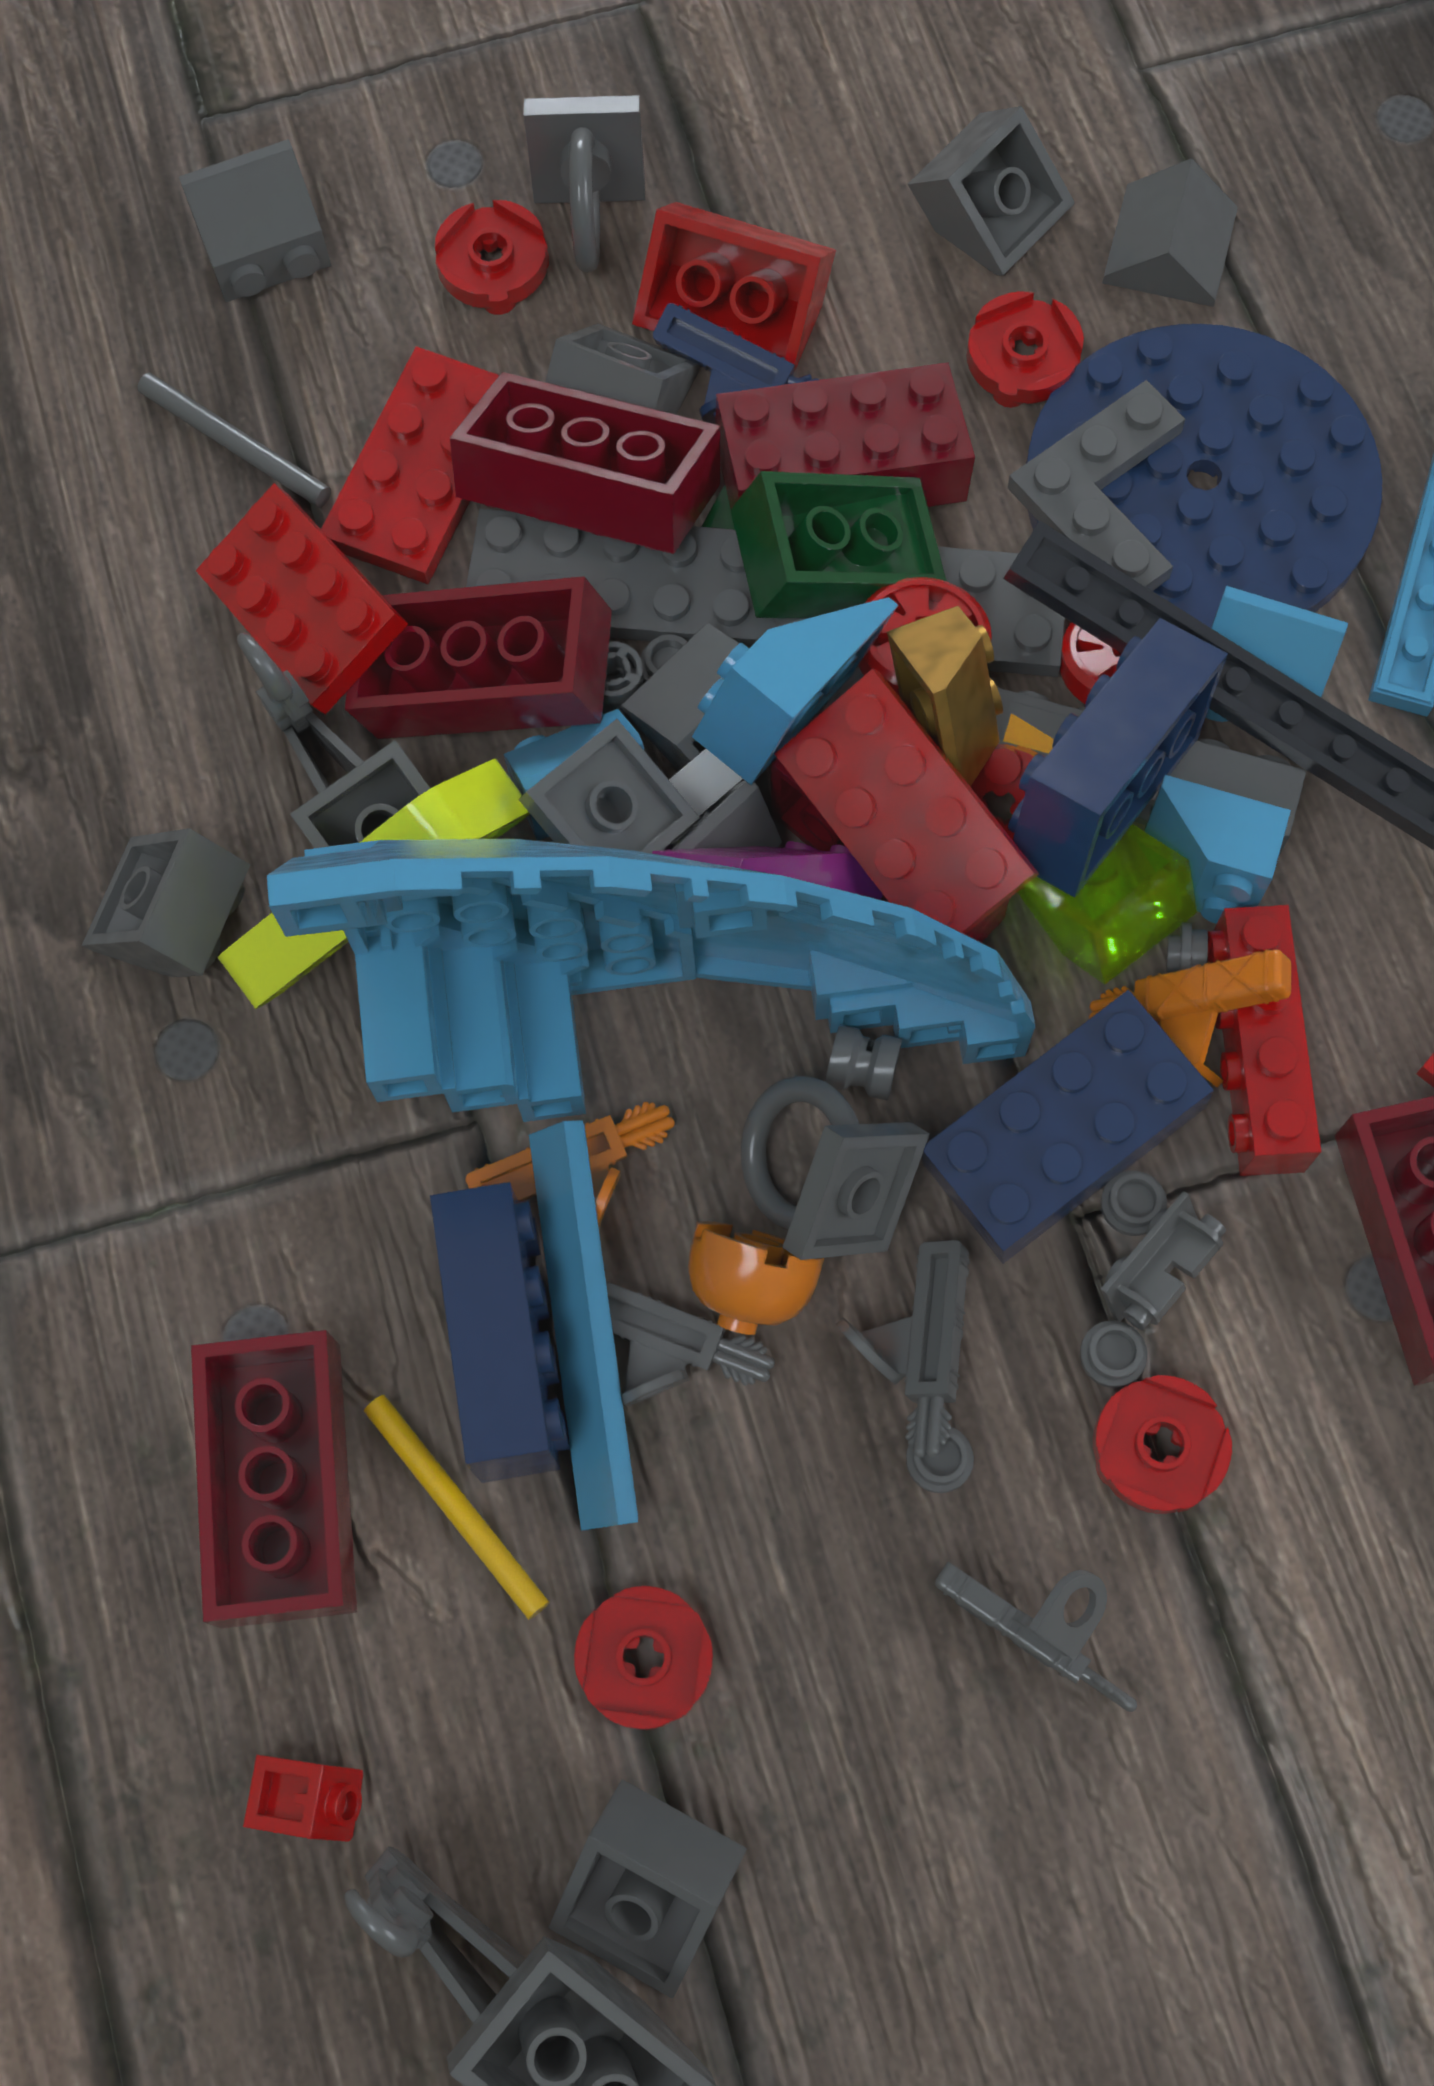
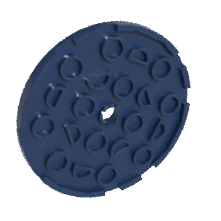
(1277, 431)

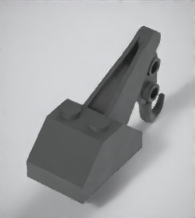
(358, 800)
(552, 2020)

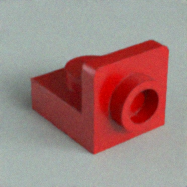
(304, 1799)

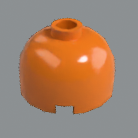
(749, 1277)

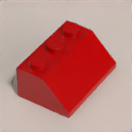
(734, 277)

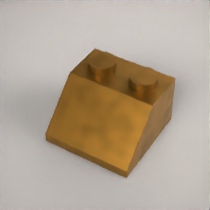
(948, 685)

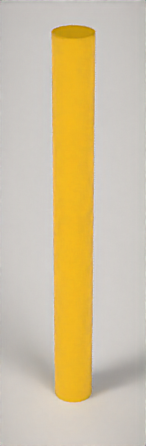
(456, 1507)

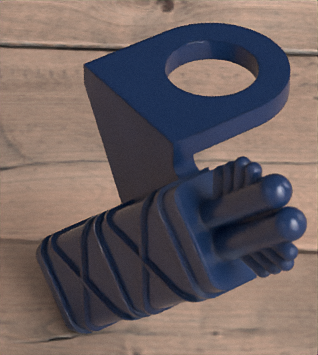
(730, 358)

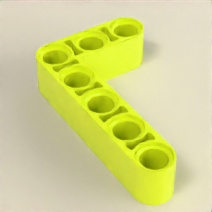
(468, 806)

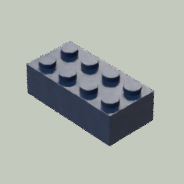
(1114, 754)
(1066, 1126)
(495, 1333)

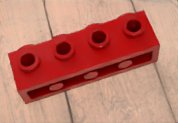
(1266, 1054)

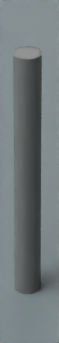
(234, 440)

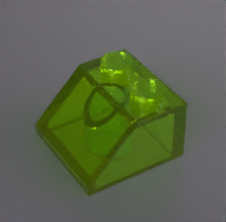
(1122, 909)

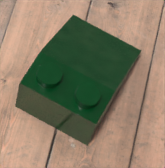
(831, 540)

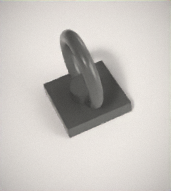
(585, 156)
(609, 797)
(852, 1183)

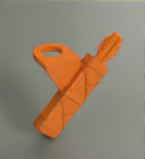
(1189, 999)
(604, 1145)

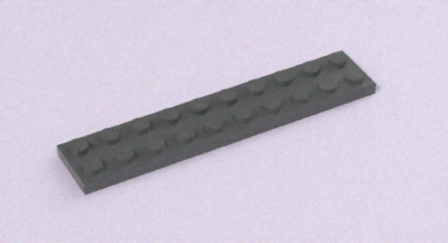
(707, 583)

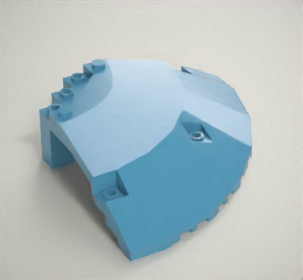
(484, 942)

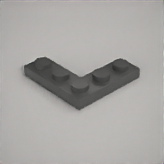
(1067, 480)

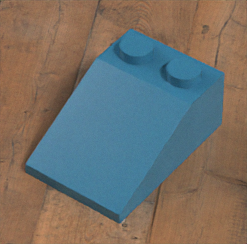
(784, 683)

